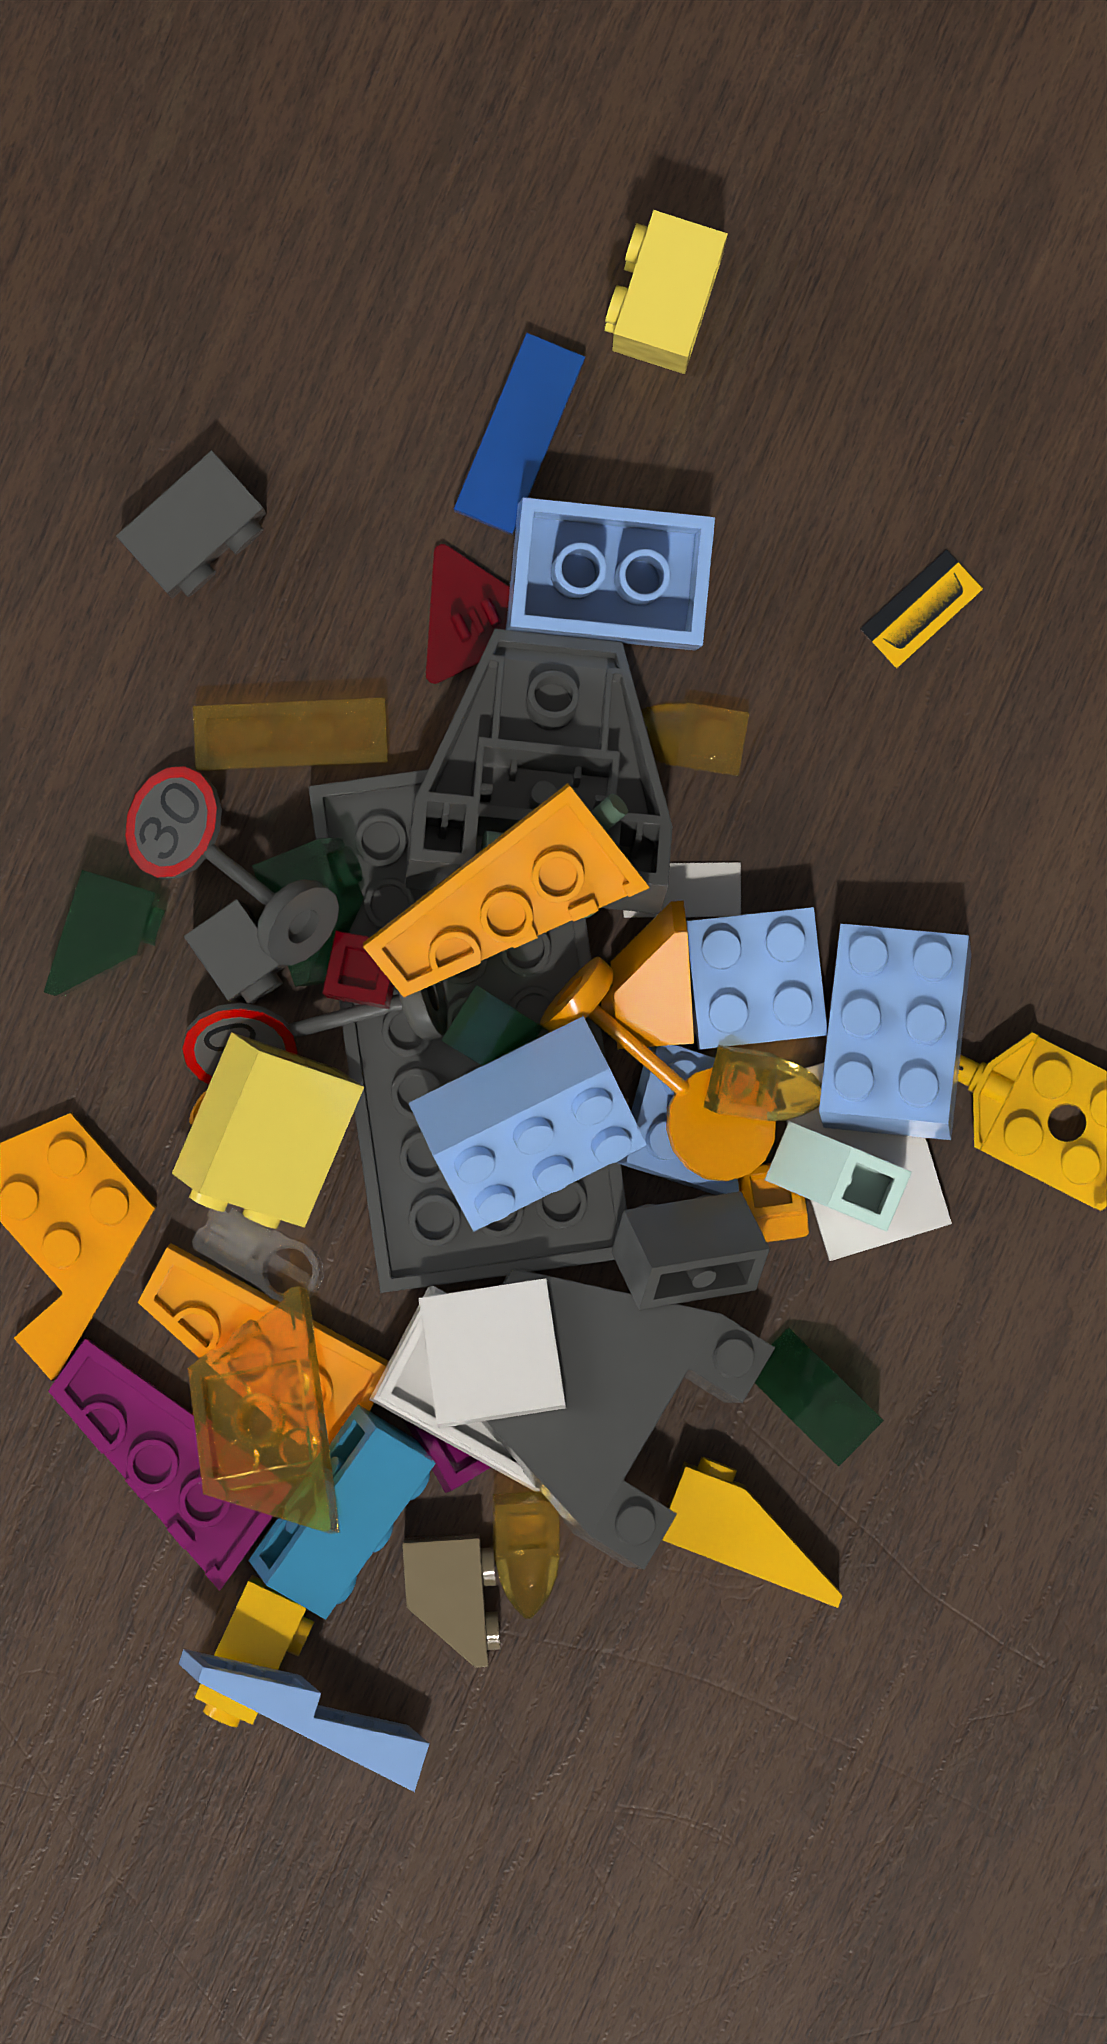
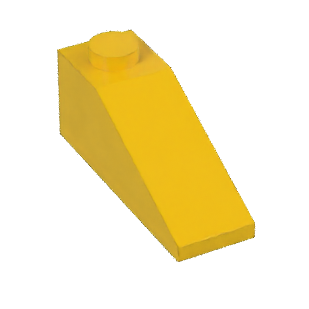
(734, 1528)

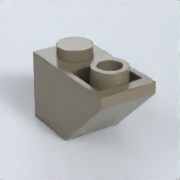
(447, 1591)

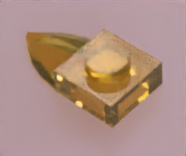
(697, 736)
(760, 1086)
(526, 1548)

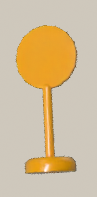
(704, 1141)

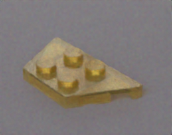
(265, 1418)

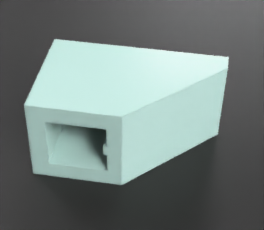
(838, 1176)

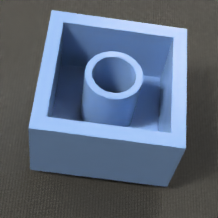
(756, 978)

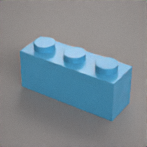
(373, 1479)

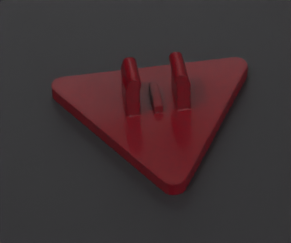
(463, 614)

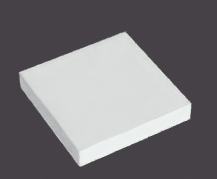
(492, 1353)

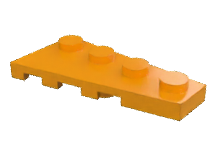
(524, 883)
(208, 1305)

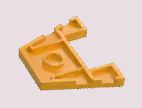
(75, 1220)

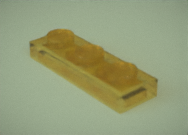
(290, 734)

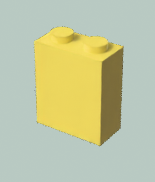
(266, 1132)

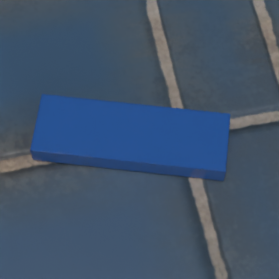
(519, 433)

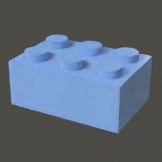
(610, 573)
(895, 1031)
(527, 1124)

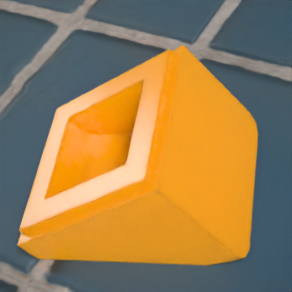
(775, 1209)

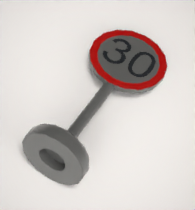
(175, 830)
(210, 1031)

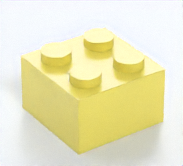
(668, 292)

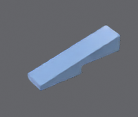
(293, 1702)

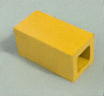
(257, 1634)

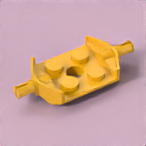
(1013, 1111)

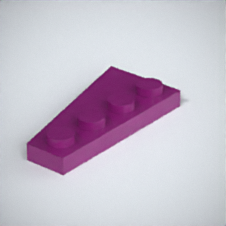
(157, 1453)

